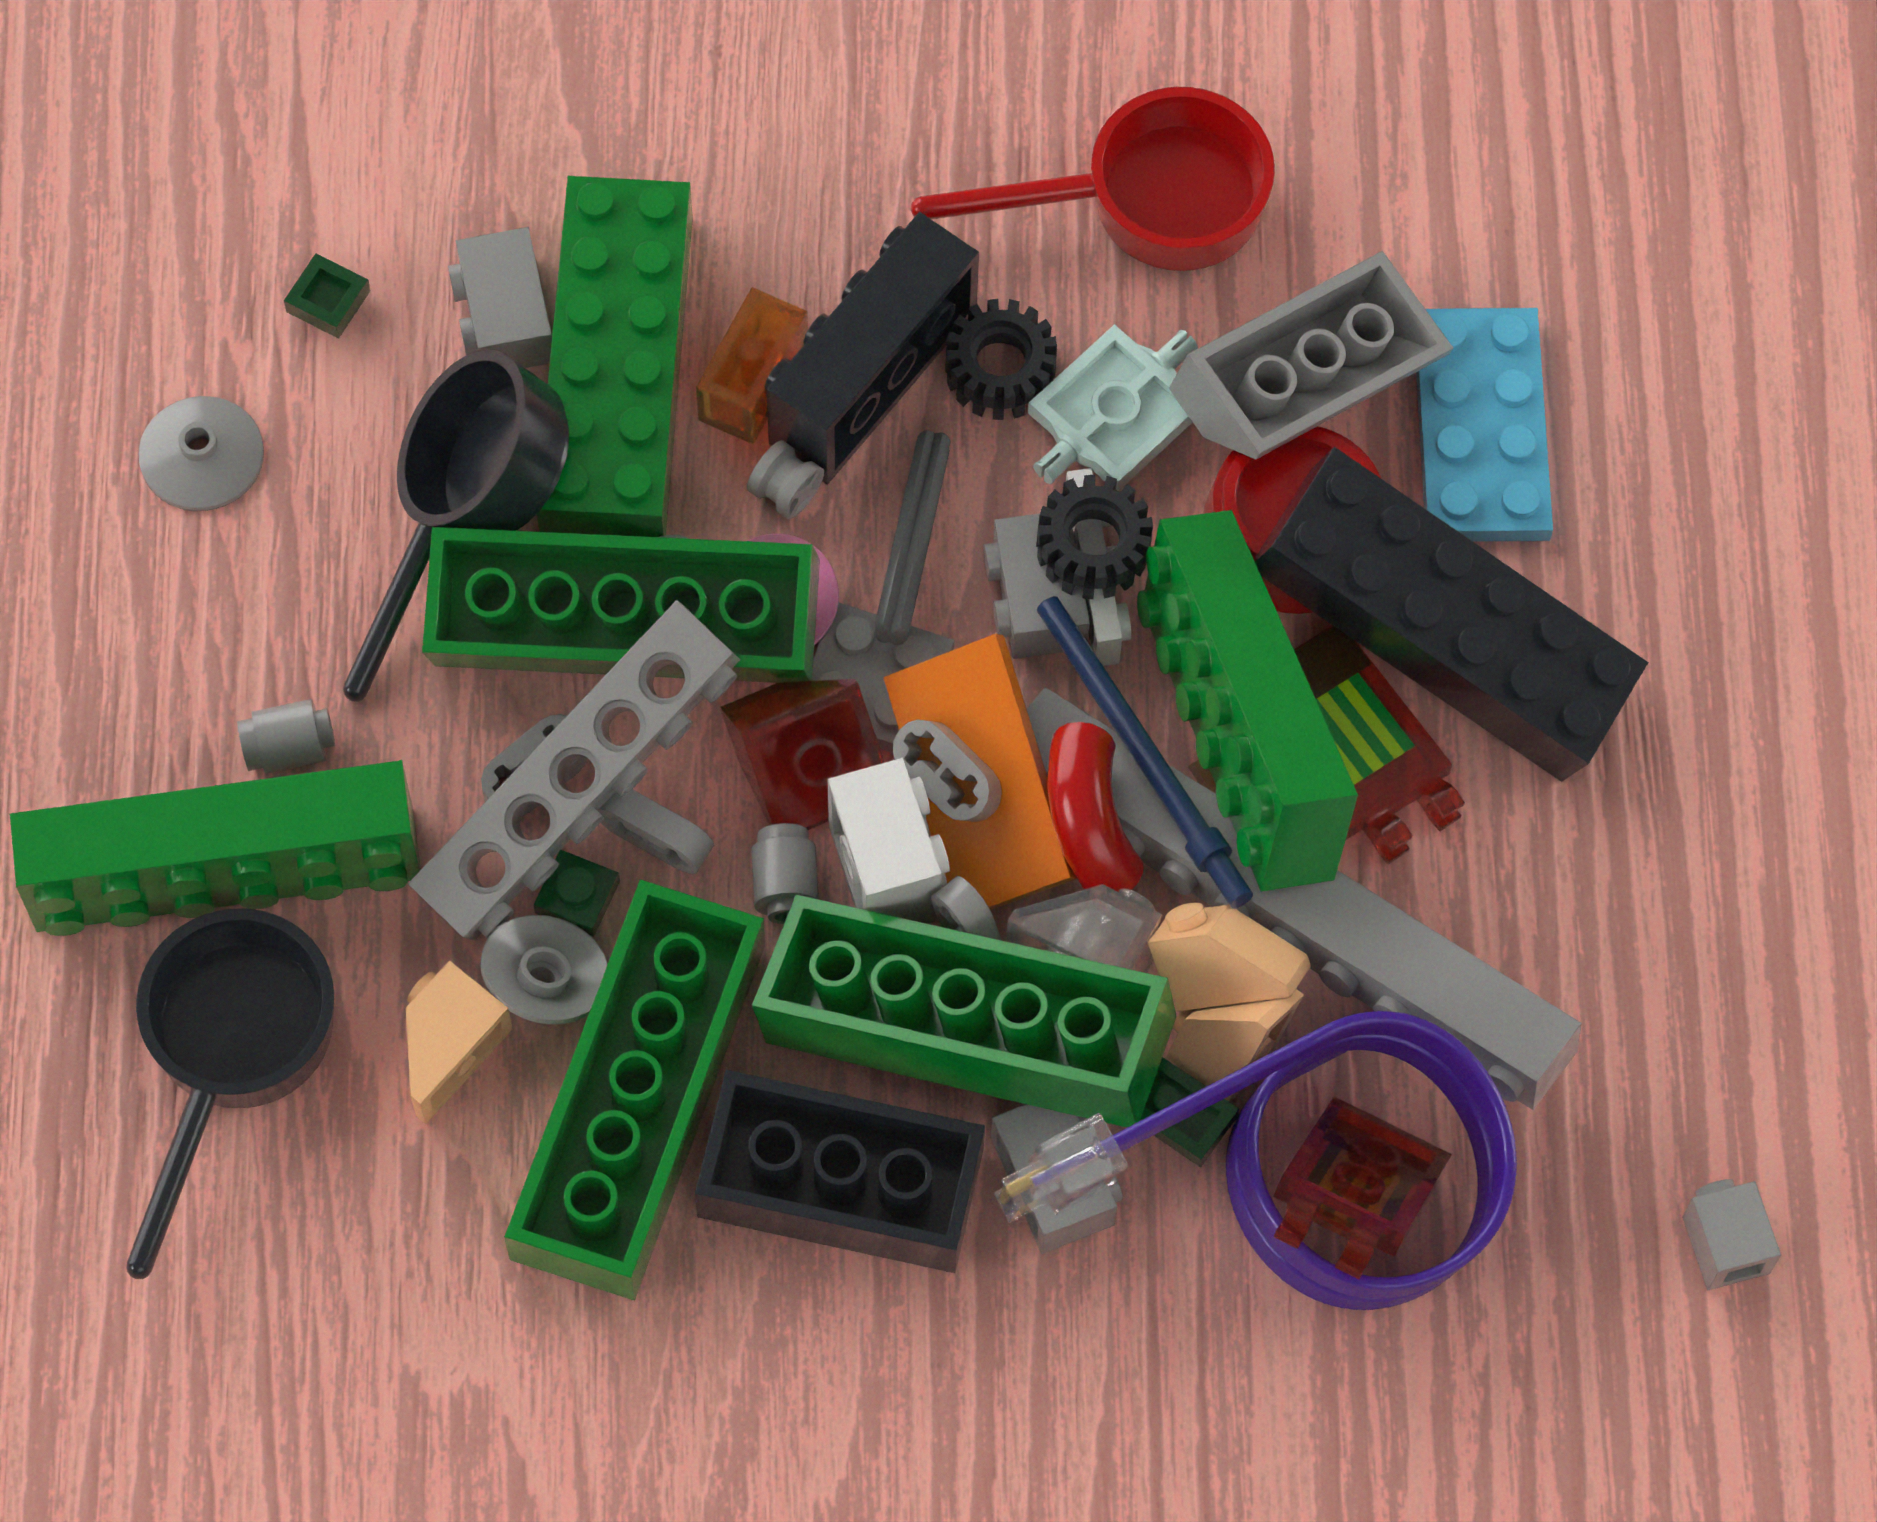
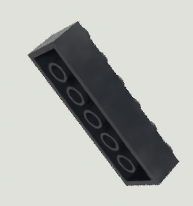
(1449, 615)

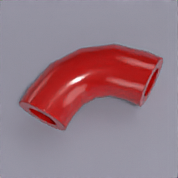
(1086, 810)

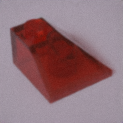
(796, 740)

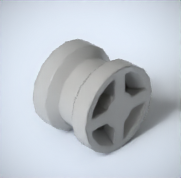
(785, 479)

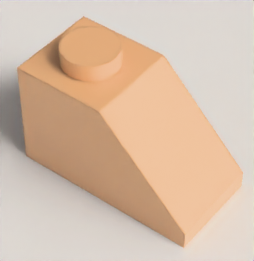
(1223, 958)
(449, 1035)
(1229, 1037)

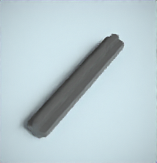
(912, 538)

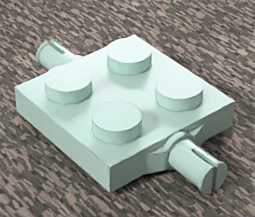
(1112, 407)

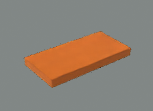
(982, 703)

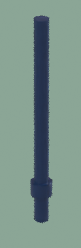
(1205, 843)

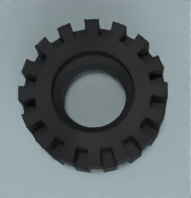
(999, 327)
(1097, 503)

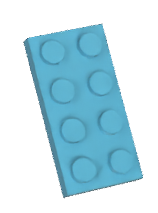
(1486, 426)

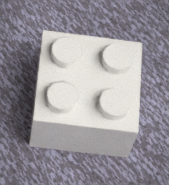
(886, 841)

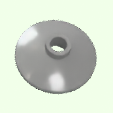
(206, 476)
(548, 951)

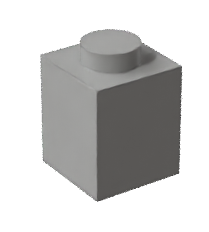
(1730, 1233)

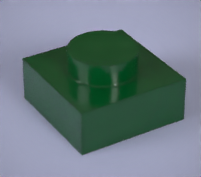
(327, 295)
(577, 892)

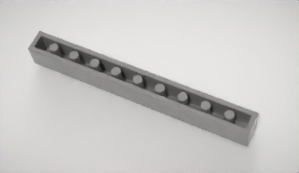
(1349, 934)

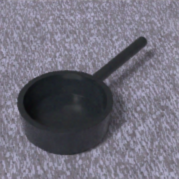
(472, 457)
(237, 1020)

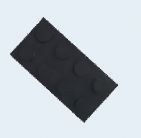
(872, 344)
(840, 1171)

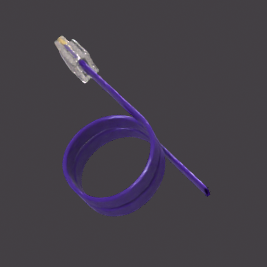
(1089, 1157)

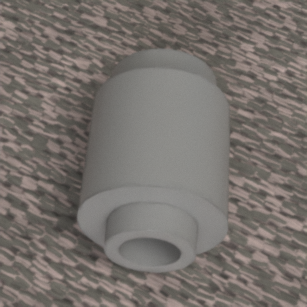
(285, 736)
(781, 868)

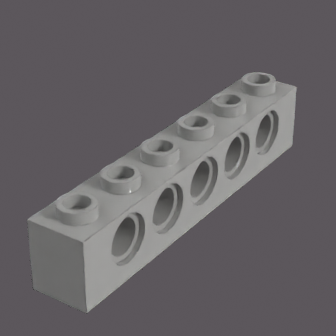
(450, 876)

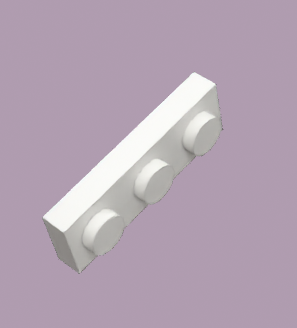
(1107, 619)

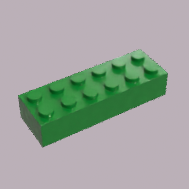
(618, 352)
(592, 596)
(1246, 701)
(215, 848)
(965, 1011)
(636, 1090)

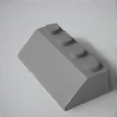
(1308, 359)

